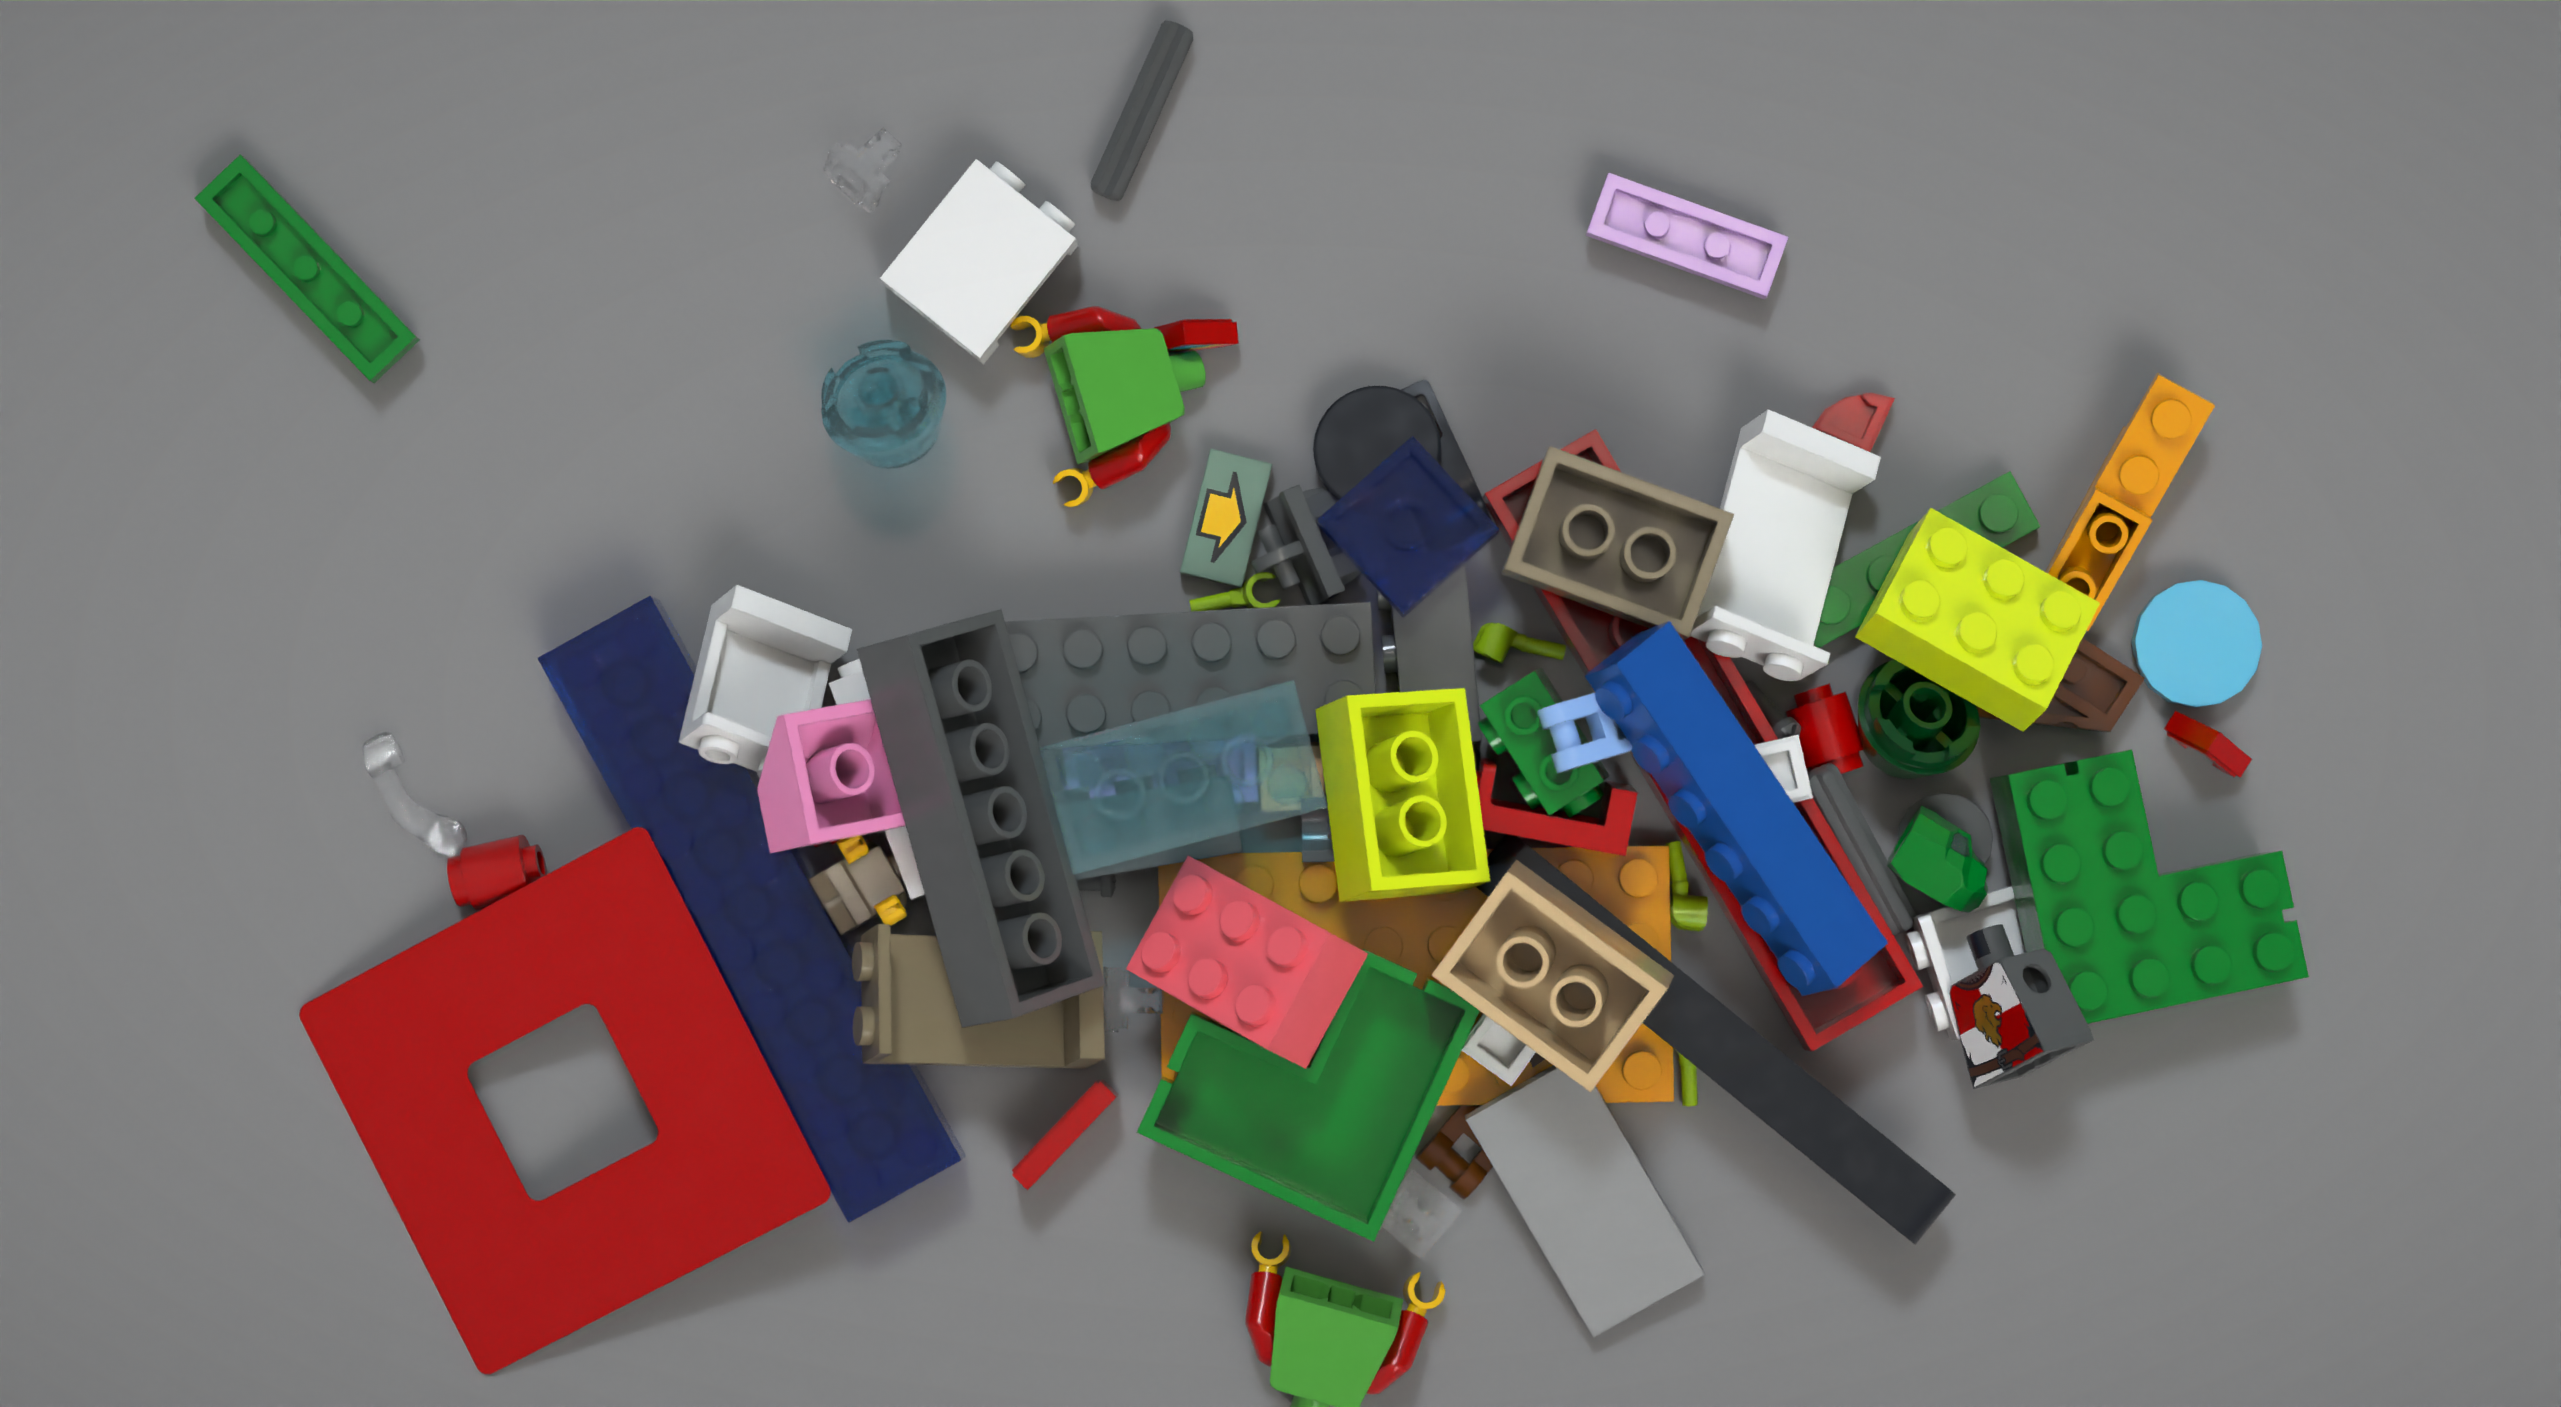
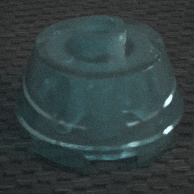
(884, 404)

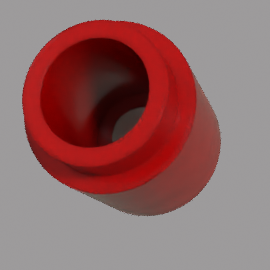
(1827, 729)
(494, 870)

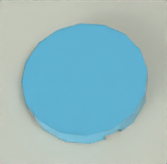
(2196, 643)

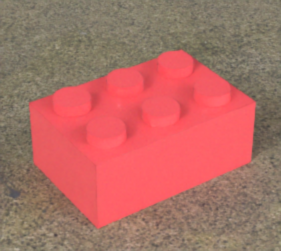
(1246, 962)

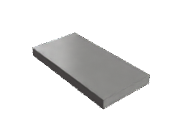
(1584, 1197)

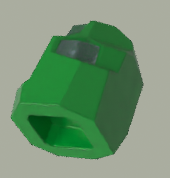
(1940, 861)

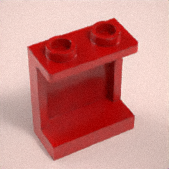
(1603, 834)

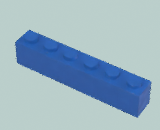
(1735, 810)

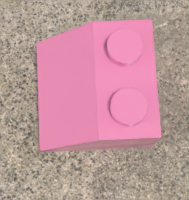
(826, 778)

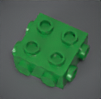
(1516, 727)

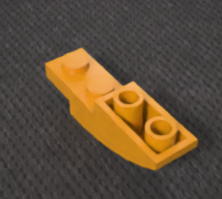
(2129, 489)

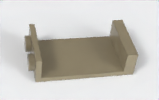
(913, 1017)

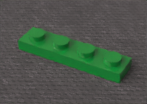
(307, 268)
(1992, 511)

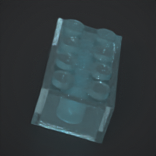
(1183, 777)

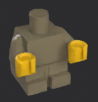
(861, 886)

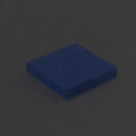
(1407, 526)

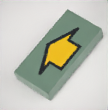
(1226, 518)

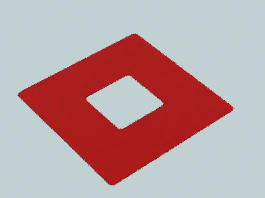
(726, 1141)

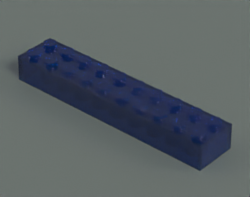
(756, 910)

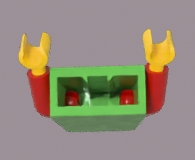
(1112, 390)
(1329, 1336)

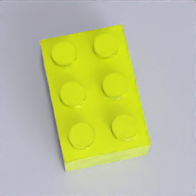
(1977, 620)
(1402, 794)

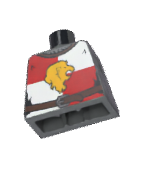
(2013, 1011)

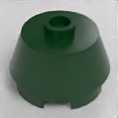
(1913, 723)

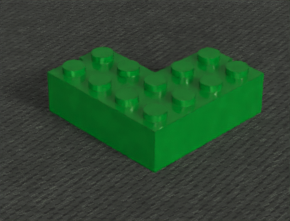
(2116, 925)
(1328, 1132)

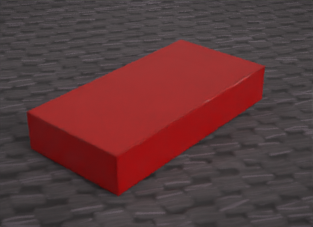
(1064, 1133)

